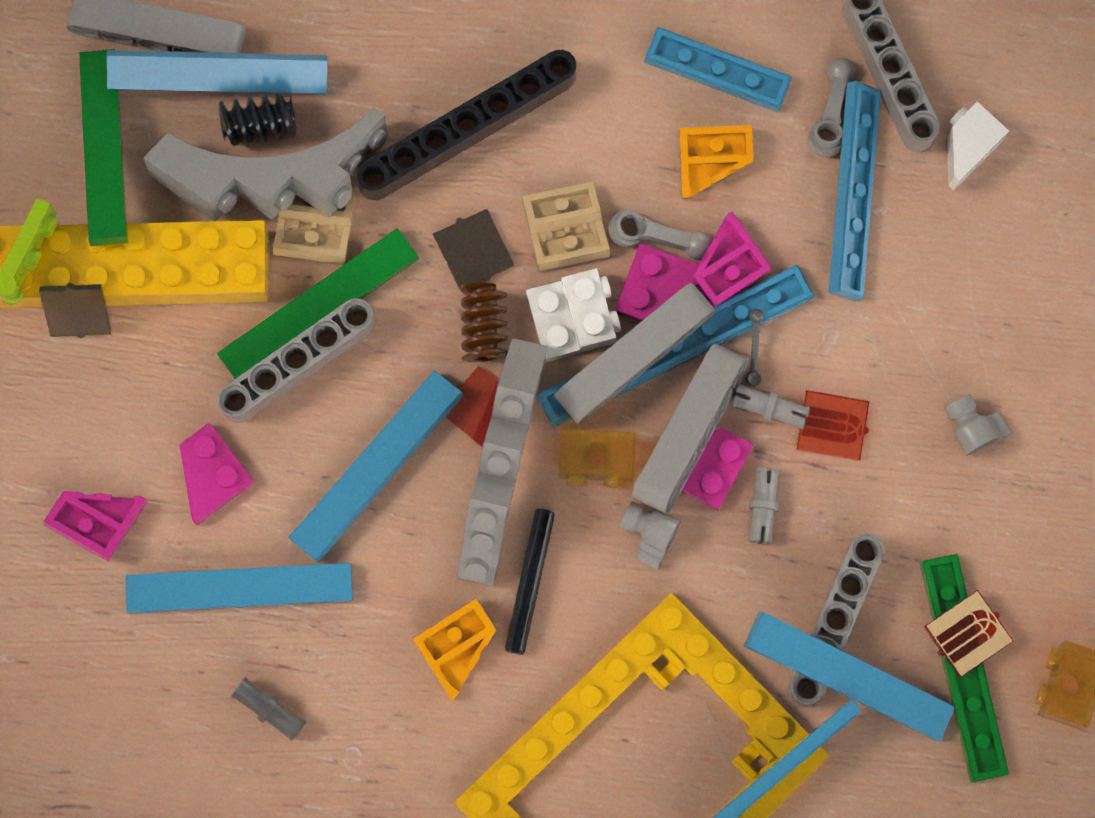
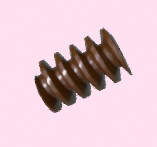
(482, 322)

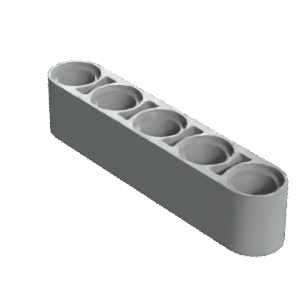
(154, 27)
(890, 84)
(304, 343)
(634, 353)
(690, 428)
(845, 604)

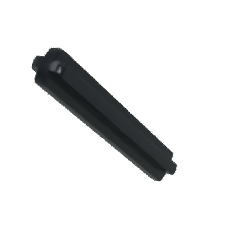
(529, 581)

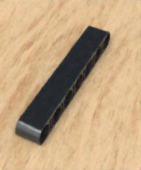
(474, 109)

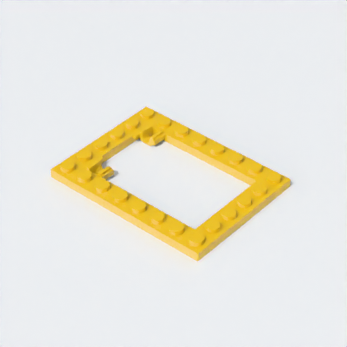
(686, 645)

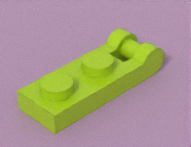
(25, 250)

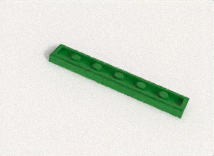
(102, 152)
(350, 281)
(971, 692)

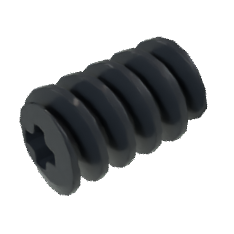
(257, 119)

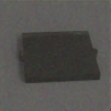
(473, 249)
(75, 310)

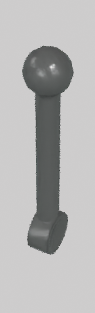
(753, 377)

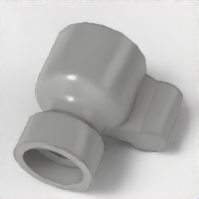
(975, 430)
(656, 532)

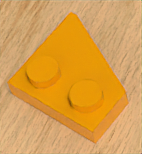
(712, 155)
(456, 644)

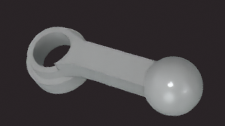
(839, 73)
(693, 244)

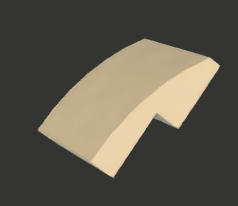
(566, 226)
(312, 235)

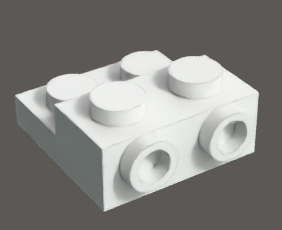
(573, 314)

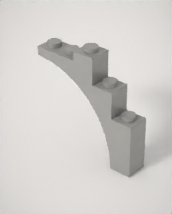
(269, 184)
(501, 461)

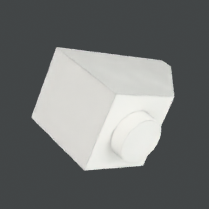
(970, 141)

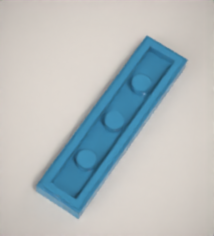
(717, 69)

